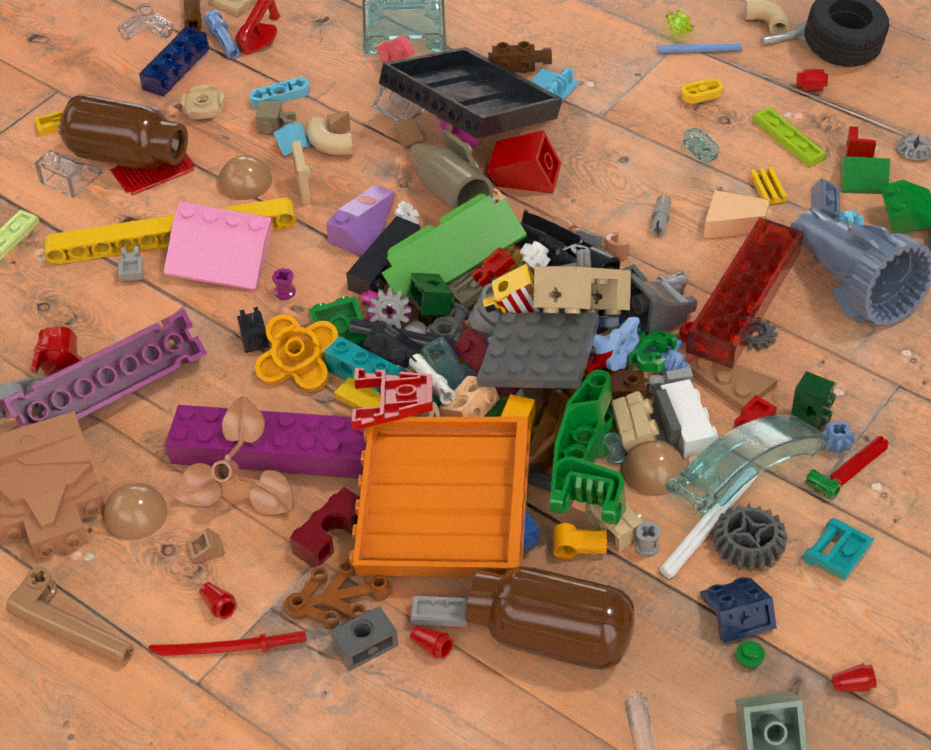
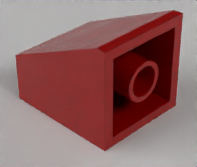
(525, 163)

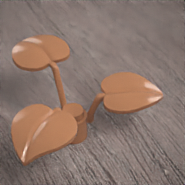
(201, 481)

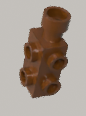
(520, 57)

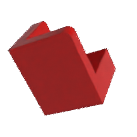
(859, 147)

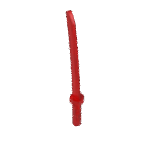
(262, 642)

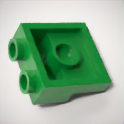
(340, 315)

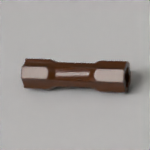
(192, 14)

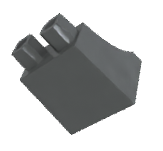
(658, 304)

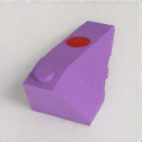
(360, 220)

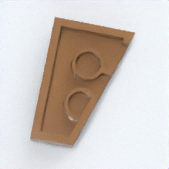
(734, 384)

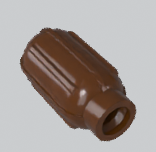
(121, 133)
(553, 615)

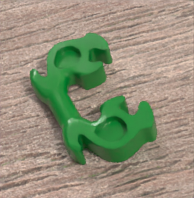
(652, 361)

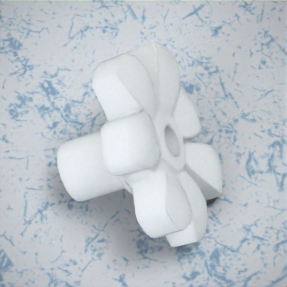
(405, 211)

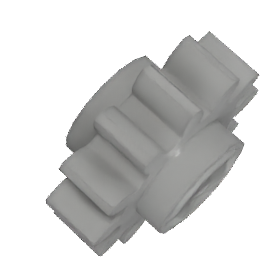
(396, 302)

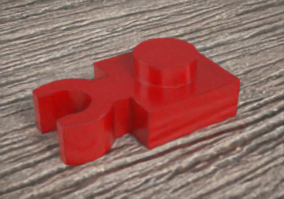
(494, 265)
(753, 410)

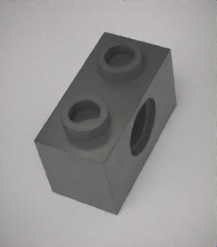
(379, 638)

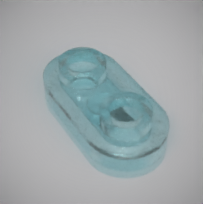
(700, 144)

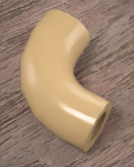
(768, 12)
(326, 141)

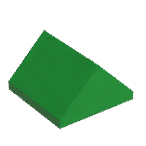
(864, 174)

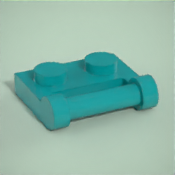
(846, 552)

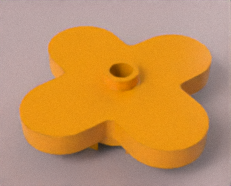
(296, 353)

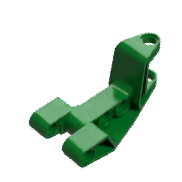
(579, 444)

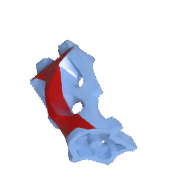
(610, 351)

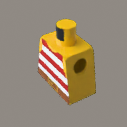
(513, 292)

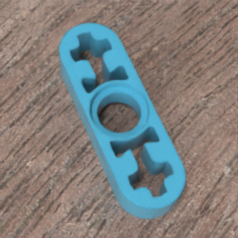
(293, 89)

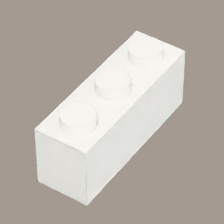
(693, 418)

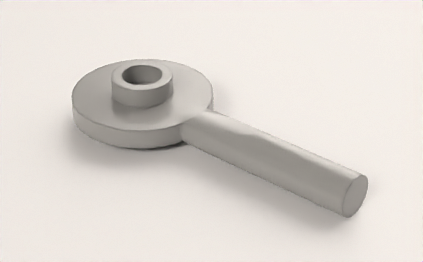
(798, 33)

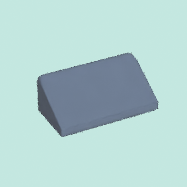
(826, 198)

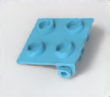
(558, 84)

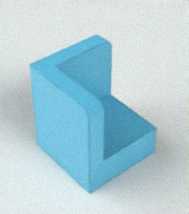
(291, 133)

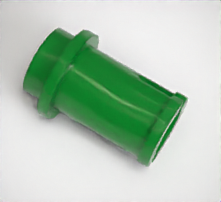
(824, 484)

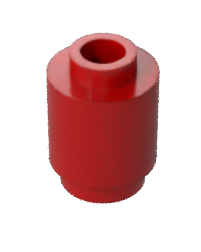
(811, 80)

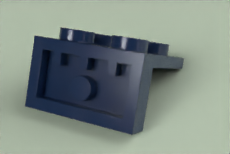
(740, 608)

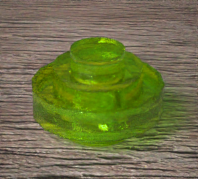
(679, 22)

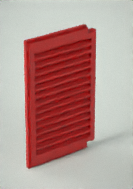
(142, 179)

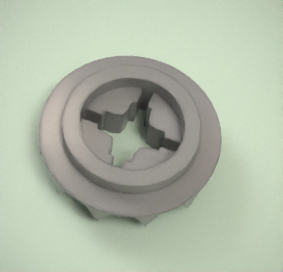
(906, 147)

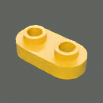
(702, 90)

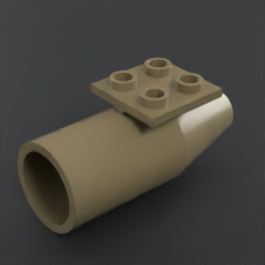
(449, 171)

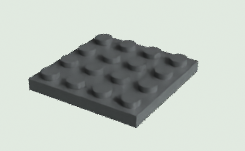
(538, 350)

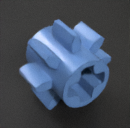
(674, 361)
(839, 437)

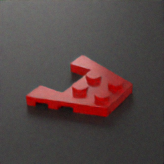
(400, 397)

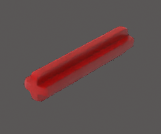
(860, 460)

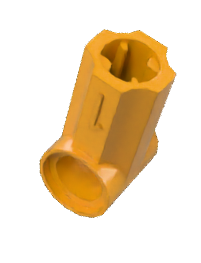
(570, 541)

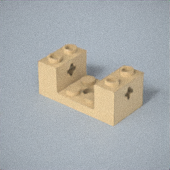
(581, 289)

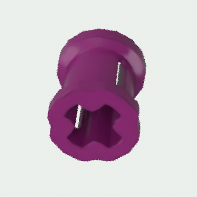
(284, 288)

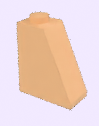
(734, 214)

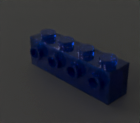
(174, 61)

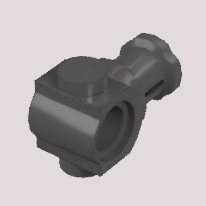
(449, 326)

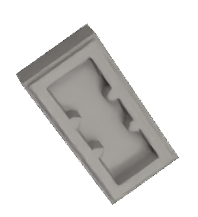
(439, 611)

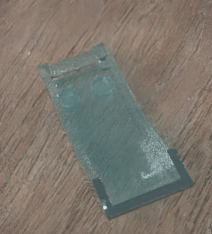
(743, 455)

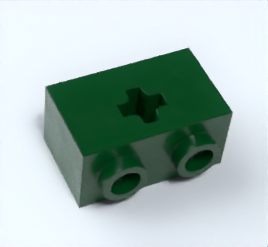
(430, 294)
(813, 400)

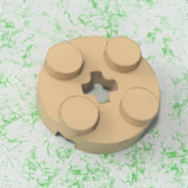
(196, 110)

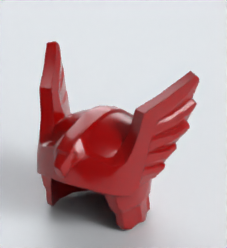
(55, 350)

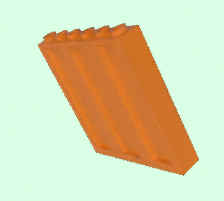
(442, 497)

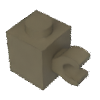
(271, 117)

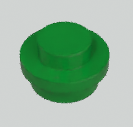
(750, 654)

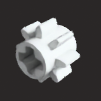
(535, 254)

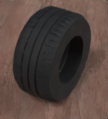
(846, 30)

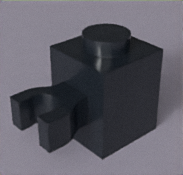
(252, 331)

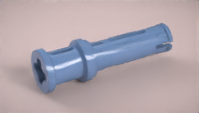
(220, 30)

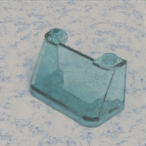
(395, 18)

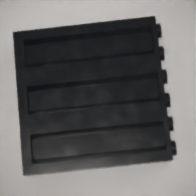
(470, 91)

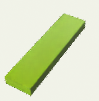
(789, 137)

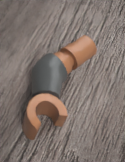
(609, 244)

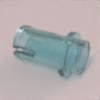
(615, 451)

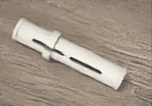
(440, 385)

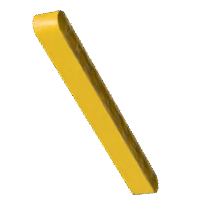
(145, 233)

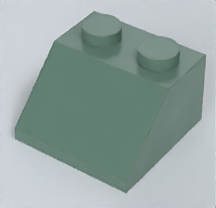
(771, 722)

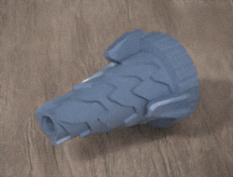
(879, 272)

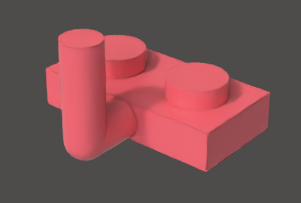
(395, 49)

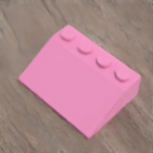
(218, 246)

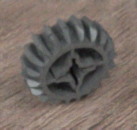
(745, 543)

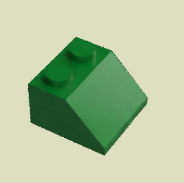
(906, 206)

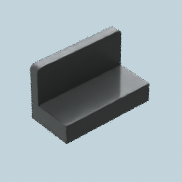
(665, 418)

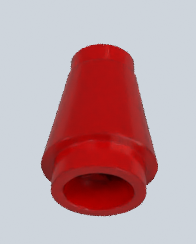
(218, 600)
(434, 642)
(855, 679)

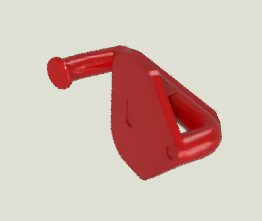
(257, 35)

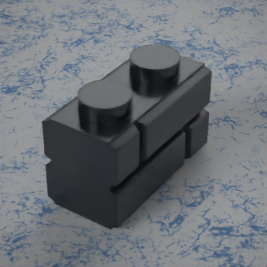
(391, 345)

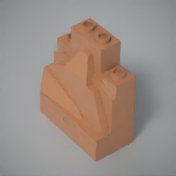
(47, 486)

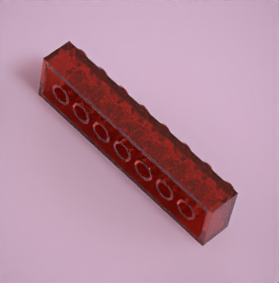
(744, 293)

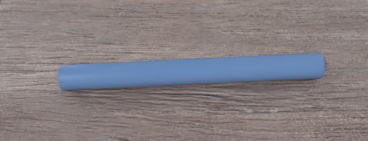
(696, 48)

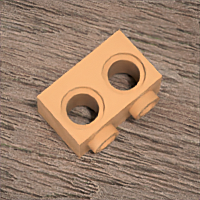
(470, 400)

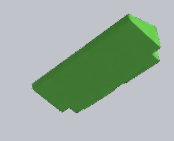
(456, 245)

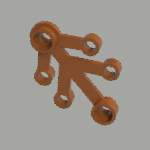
(334, 596)

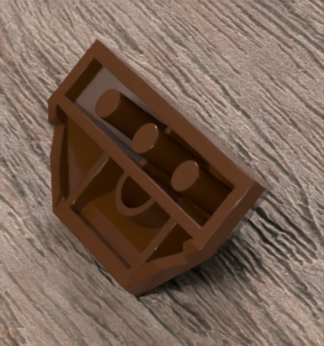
(546, 430)

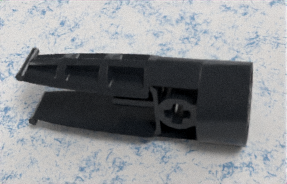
(562, 243)

